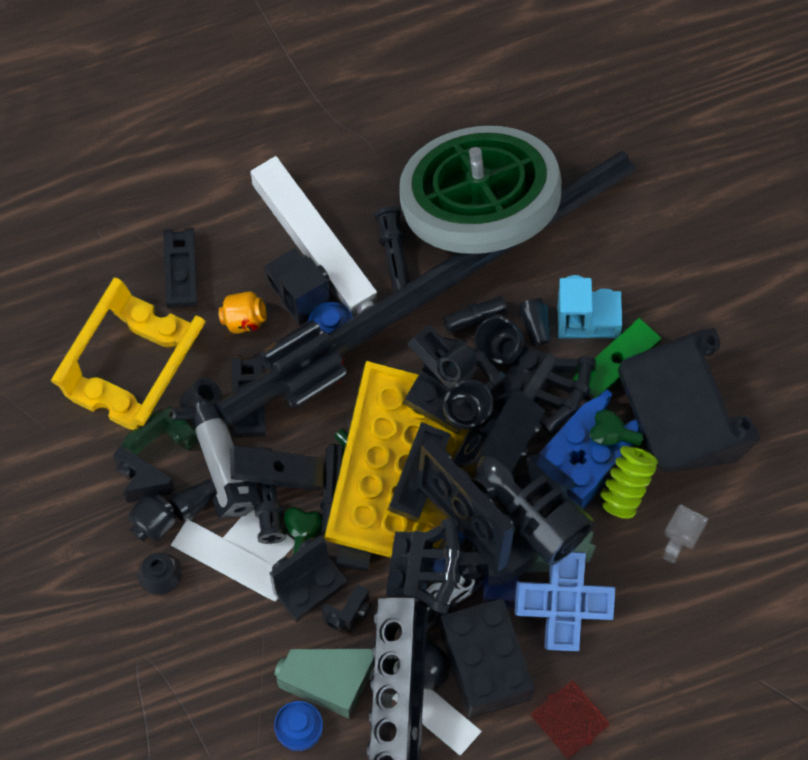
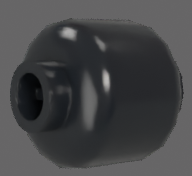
(151, 518)

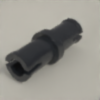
(474, 314)

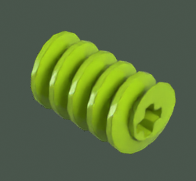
(628, 482)

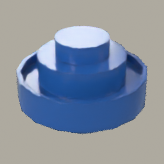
(330, 316)
(298, 726)

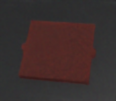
(570, 719)

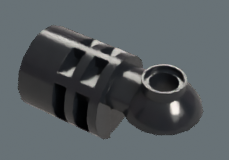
(538, 512)

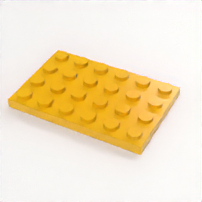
(373, 462)

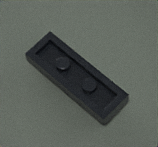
(408, 497)

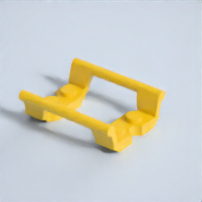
(140, 318)

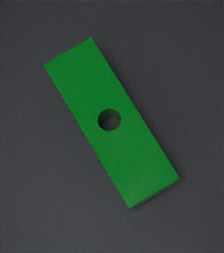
(632, 341)

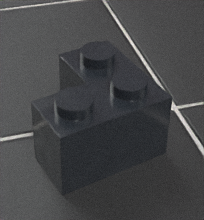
(298, 284)

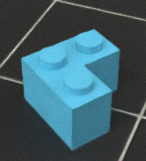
(587, 312)

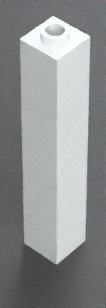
(313, 235)

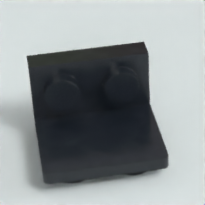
(306, 578)

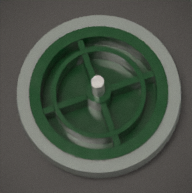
(480, 189)

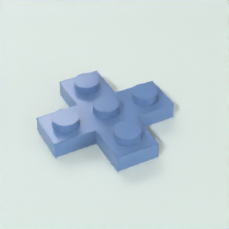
(565, 602)

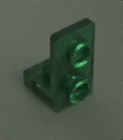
(159, 422)

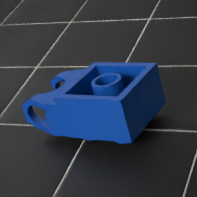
(575, 445)

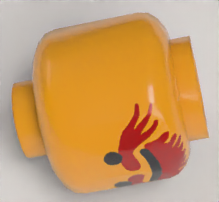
(243, 312)

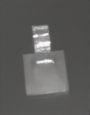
(683, 530)

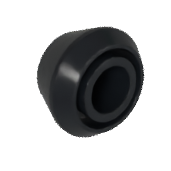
(159, 573)

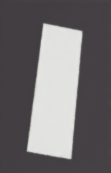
(225, 558)
(445, 721)

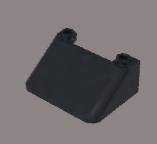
(682, 406)

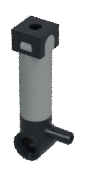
(198, 403)

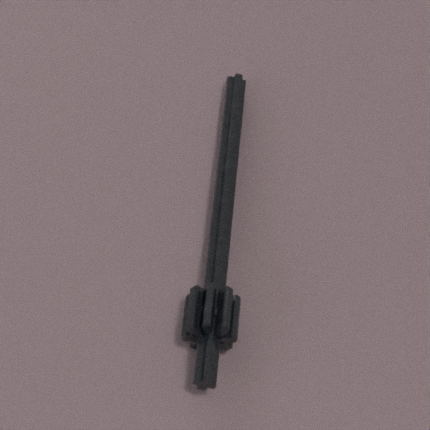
(311, 359)

